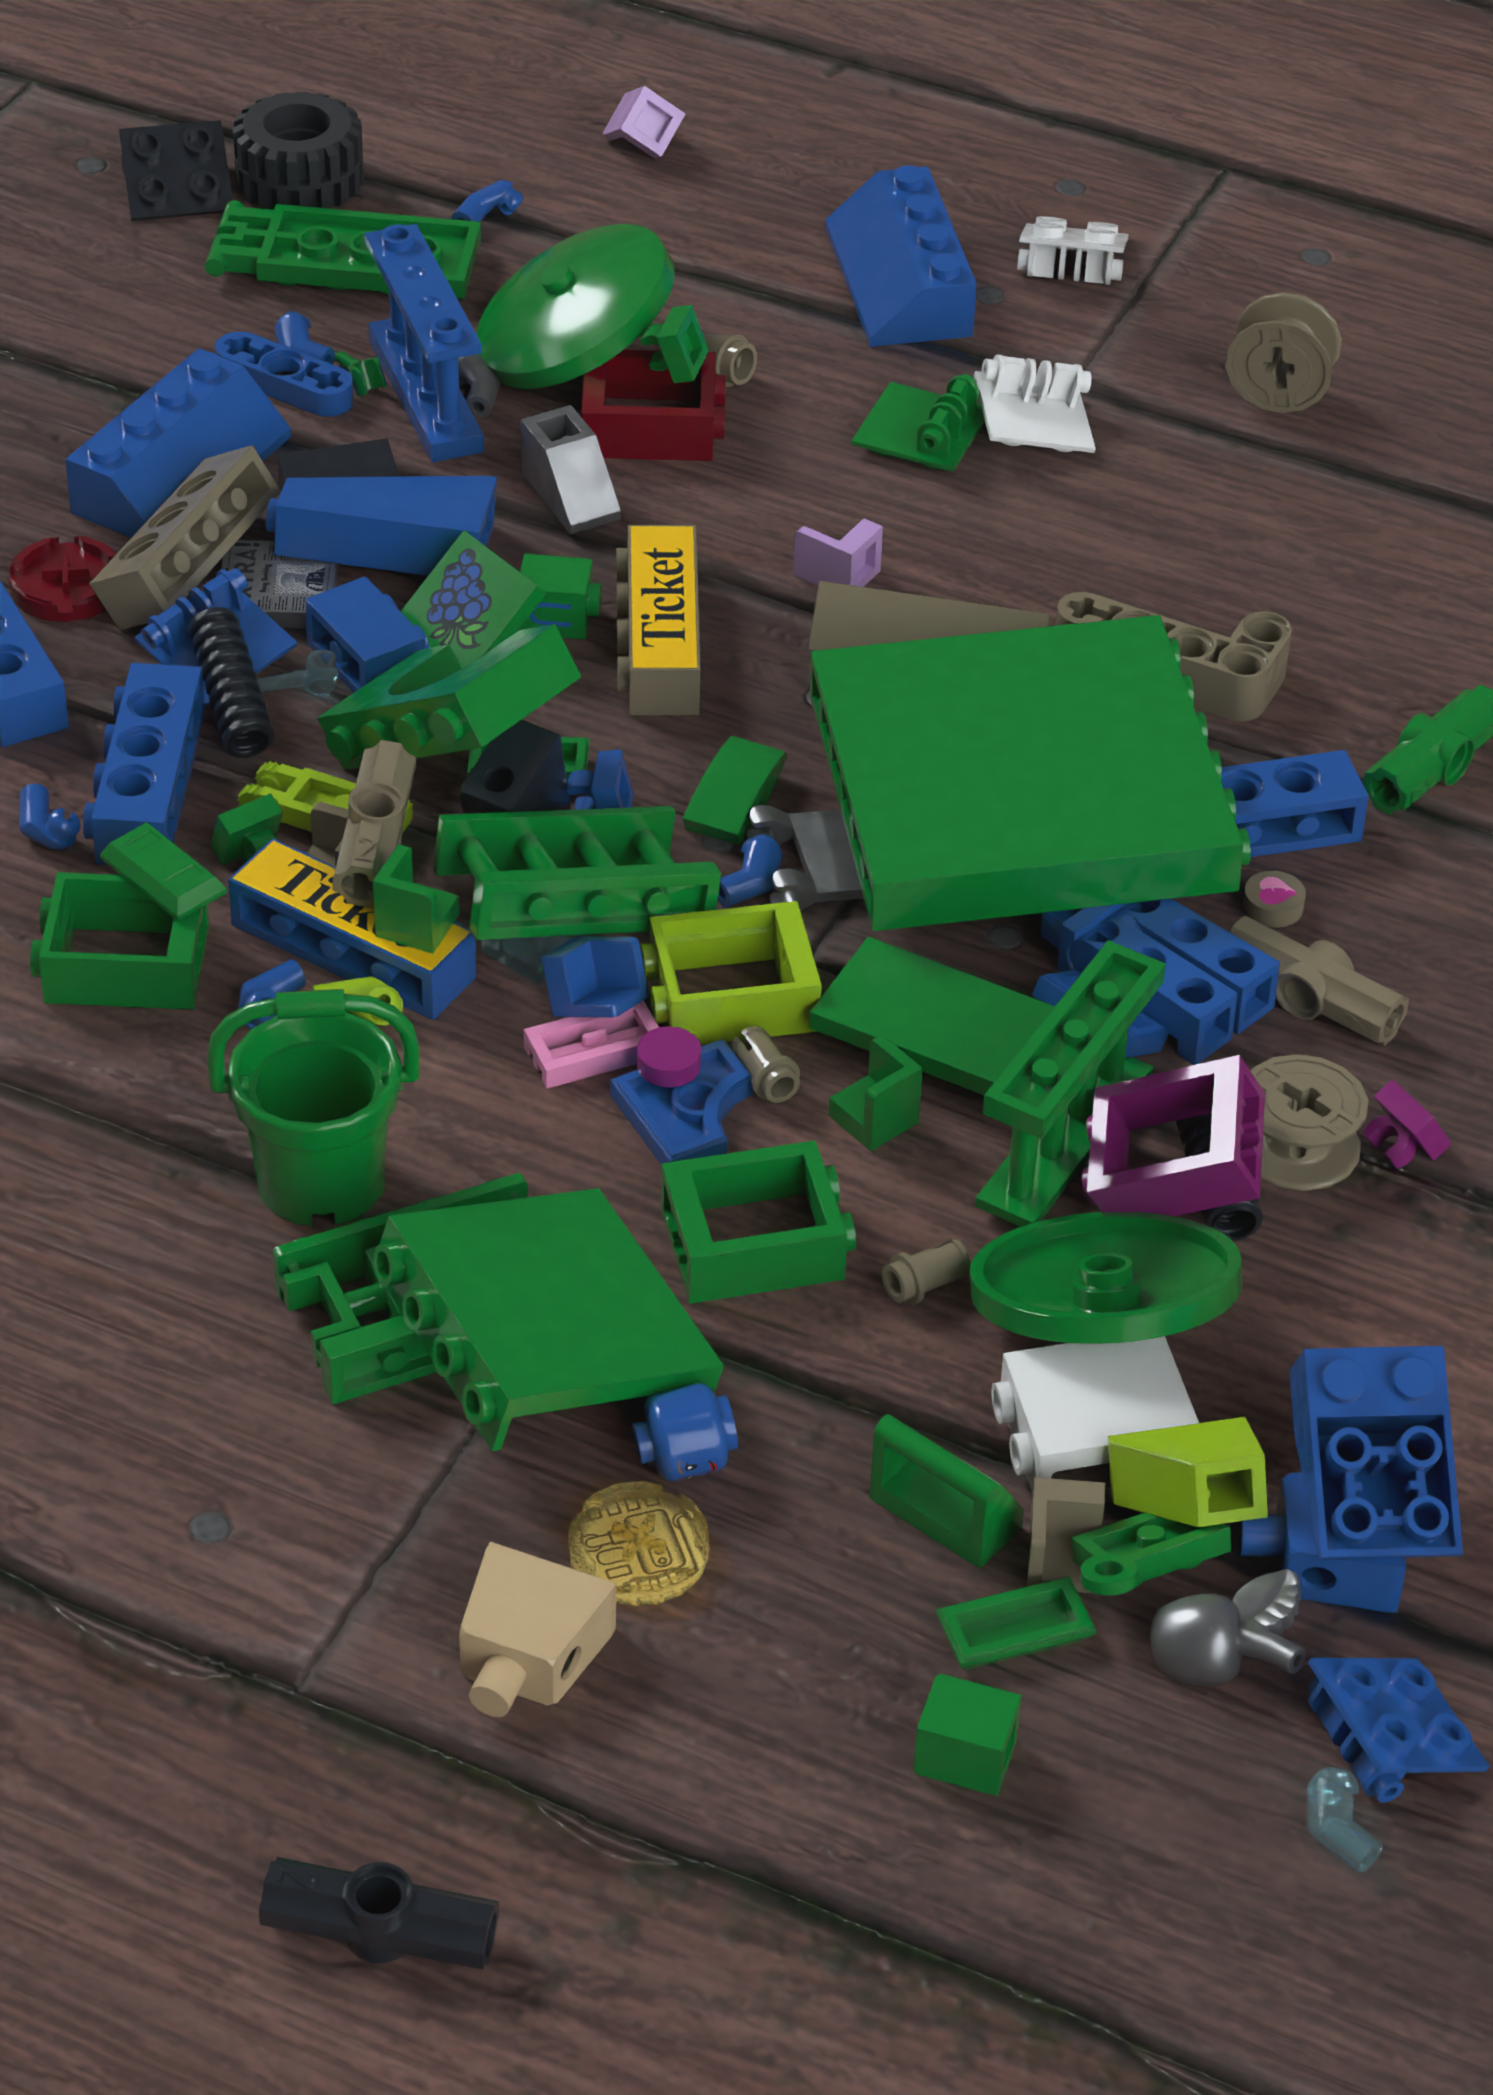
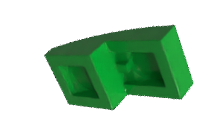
(733, 784)

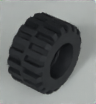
(298, 151)

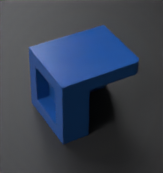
(595, 976)

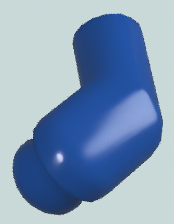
(482, 201)
(293, 332)
(41, 826)
(282, 978)

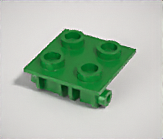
(924, 424)

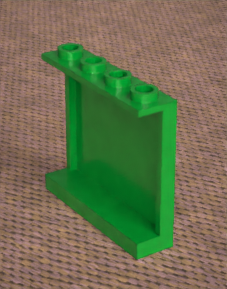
(539, 1307)

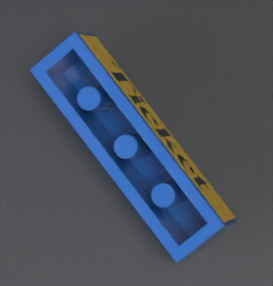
(292, 905)

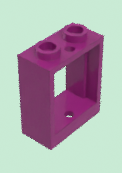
(1187, 1184)

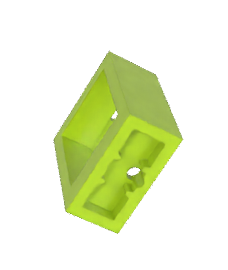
(726, 939)

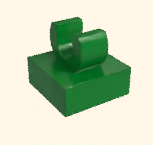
(680, 344)
(246, 829)

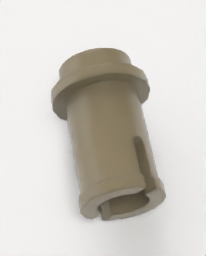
(773, 1074)
(913, 1275)

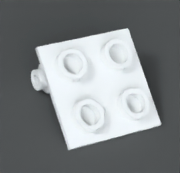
(1098, 240)
(1034, 407)

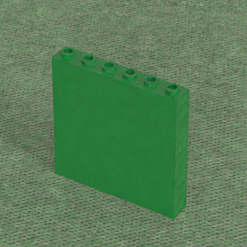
(1024, 773)

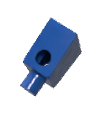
(1290, 1536)

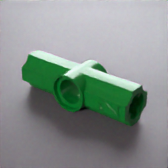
(1431, 751)

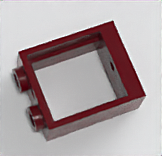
(653, 431)

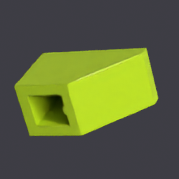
(1191, 1472)

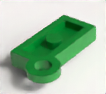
(1143, 1548)

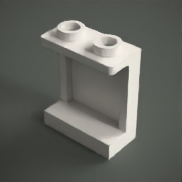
(1075, 1395)

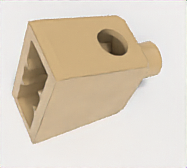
(531, 1628)

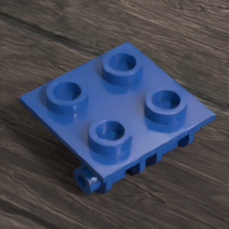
(168, 635)
(1389, 1721)

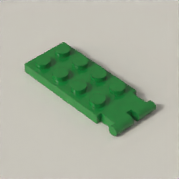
(330, 247)

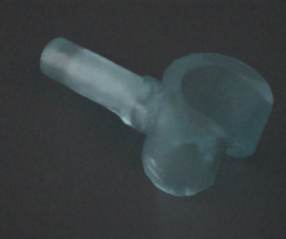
(318, 678)

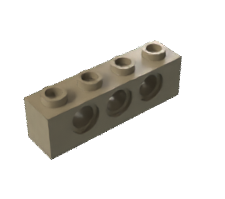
(185, 537)

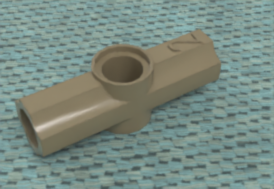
(373, 819)
(1325, 983)

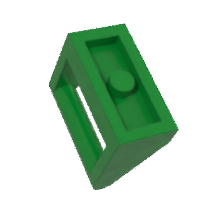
(941, 1493)

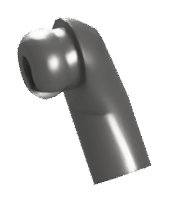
(483, 384)

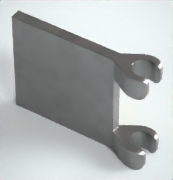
(822, 851)

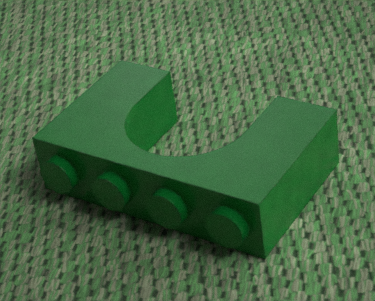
(448, 709)

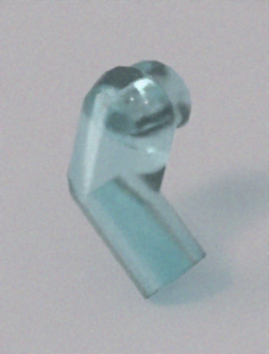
(1332, 1818)

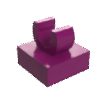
(1408, 1122)

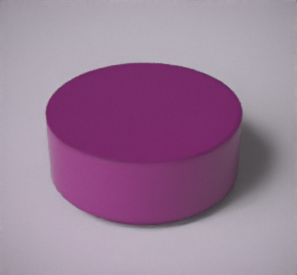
(669, 1056)

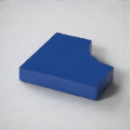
(686, 1118)

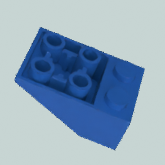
(1377, 1451)

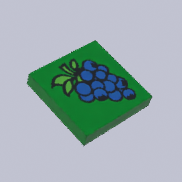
(472, 600)

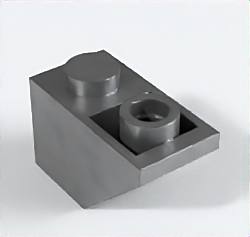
(568, 469)

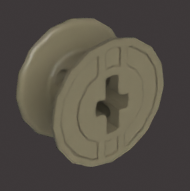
(1283, 352)
(1309, 1121)

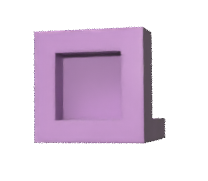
(645, 121)
(847, 561)

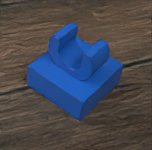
(606, 786)

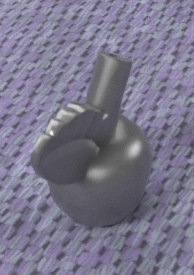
(1207, 1634)

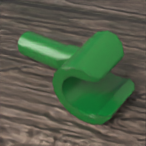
(365, 373)

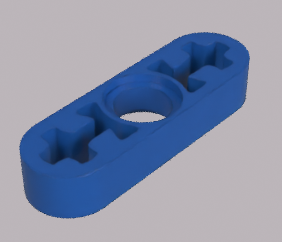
(313, 386)

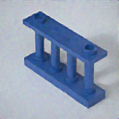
(423, 343)

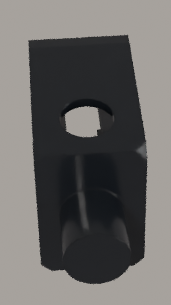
(518, 773)

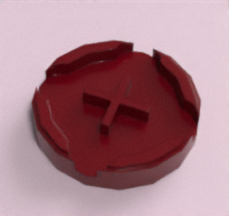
(54, 578)

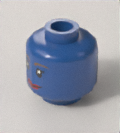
(686, 1432)

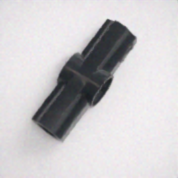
(341, 1906)

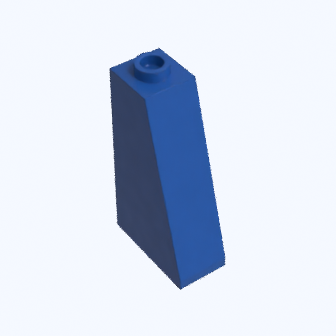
(380, 520)

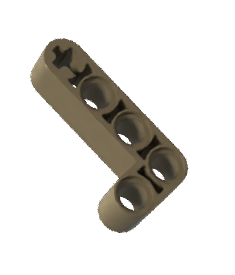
(1229, 674)

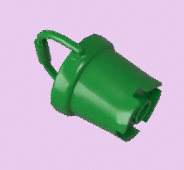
(316, 1097)

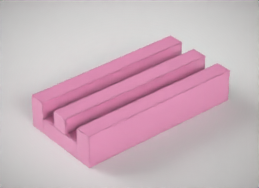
(596, 1053)

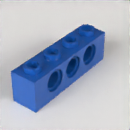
(29, 683)
(146, 754)
(1298, 802)

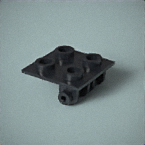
(175, 170)

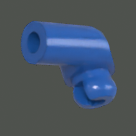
(759, 864)

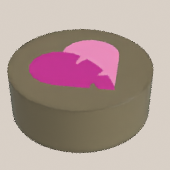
(1274, 898)

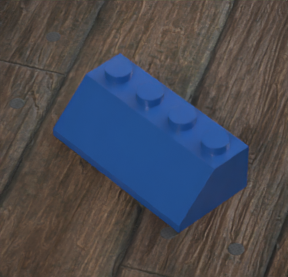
(903, 260)
(164, 435)

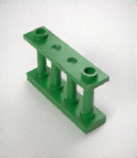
(571, 870)
(1054, 1078)

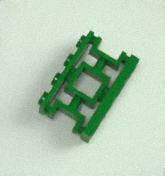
(380, 1354)

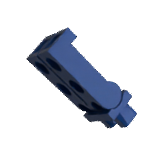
(1210, 978)

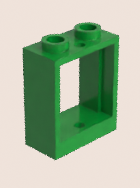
(115, 979)
(759, 1261)

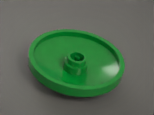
(575, 306)
(1106, 1277)

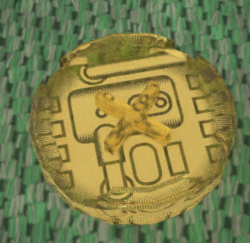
(640, 1541)

